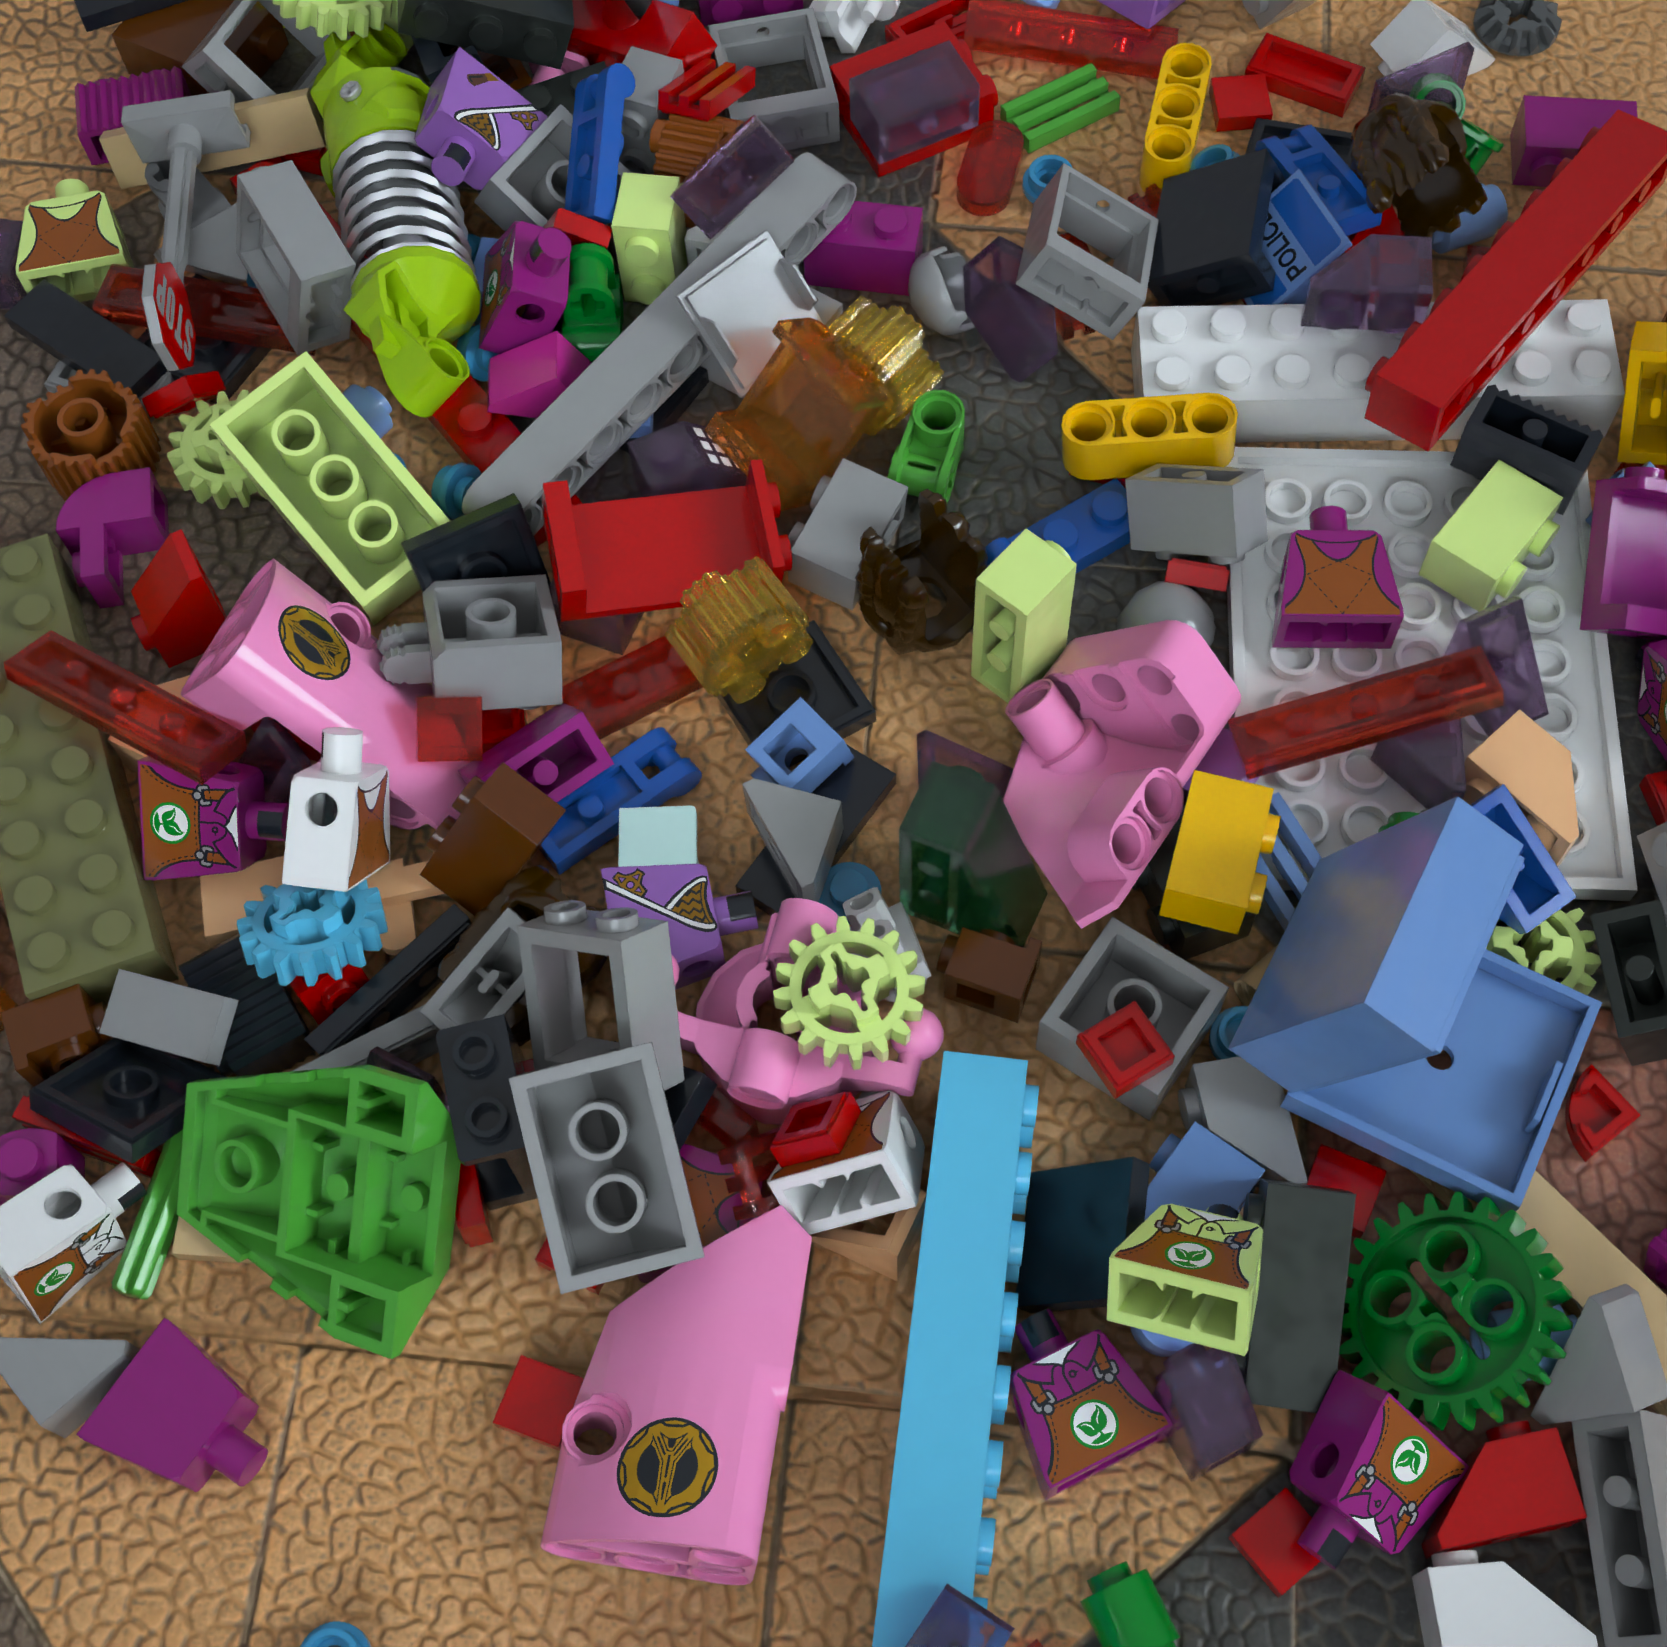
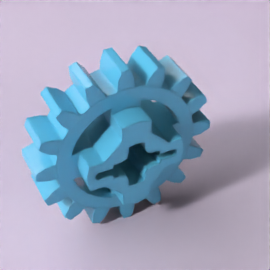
(311, 931)

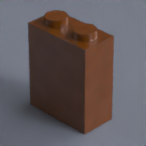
(173, 33)

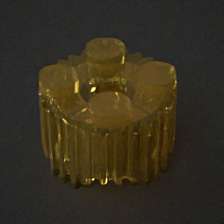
(892, 350)
(739, 630)

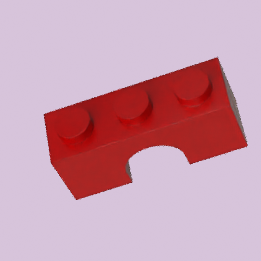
(609, 28)

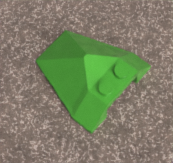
(330, 1189)

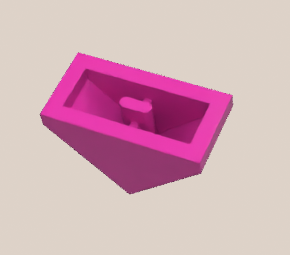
(533, 375)

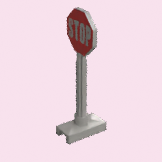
(180, 133)

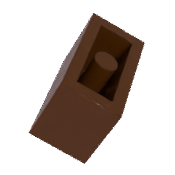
(492, 838)

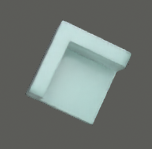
(657, 836)

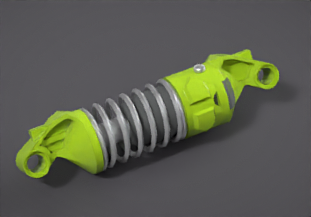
(418, 279)

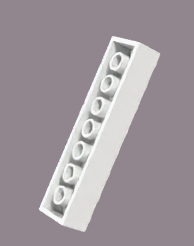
(1312, 380)

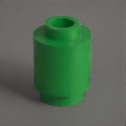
(1128, 1610)

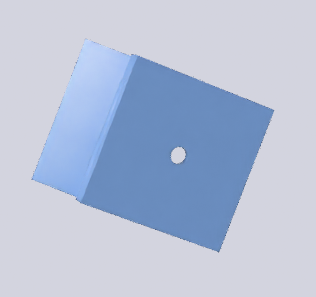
(1394, 969)

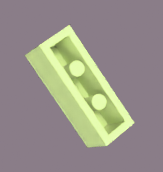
(1021, 614)

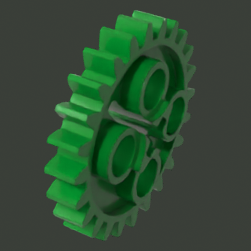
(1499, 1268)

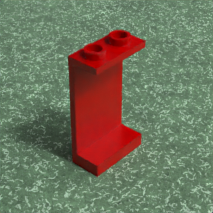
(652, 548)

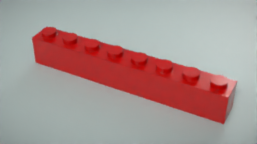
(1517, 281)

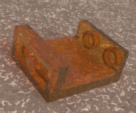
(800, 411)

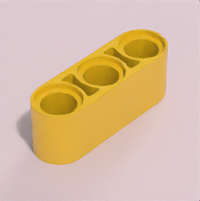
(1175, 114)
(1174, 429)

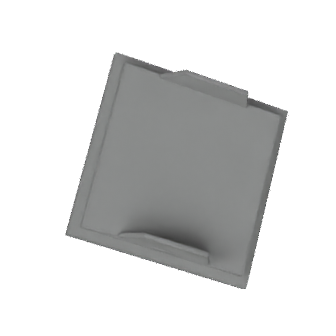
(741, 304)

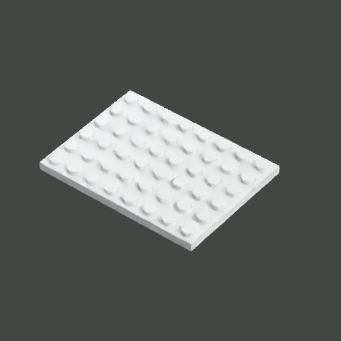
(1407, 503)

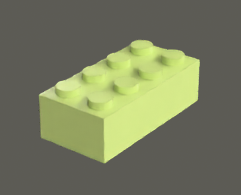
(331, 482)

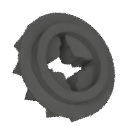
(1521, 36)

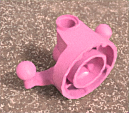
(764, 1067)

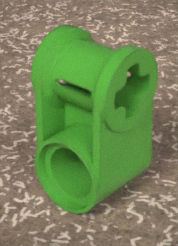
(926, 455)

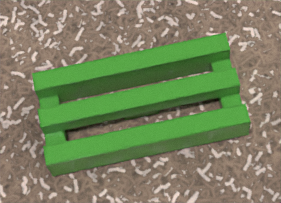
(1053, 103)

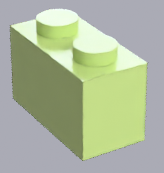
(648, 235)
(1491, 536)

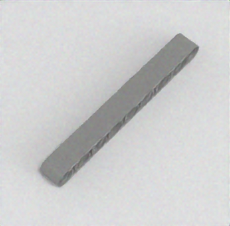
(655, 349)

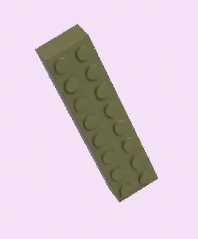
(66, 811)

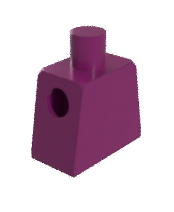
(177, 1415)

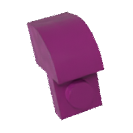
(108, 520)

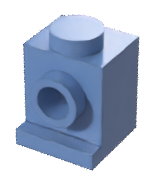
(794, 734)

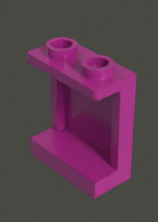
(1628, 557)

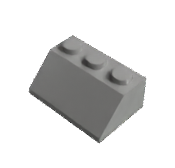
(606, 1167)

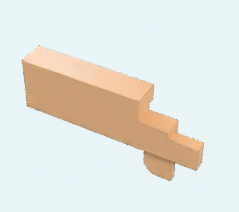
(397, 883)

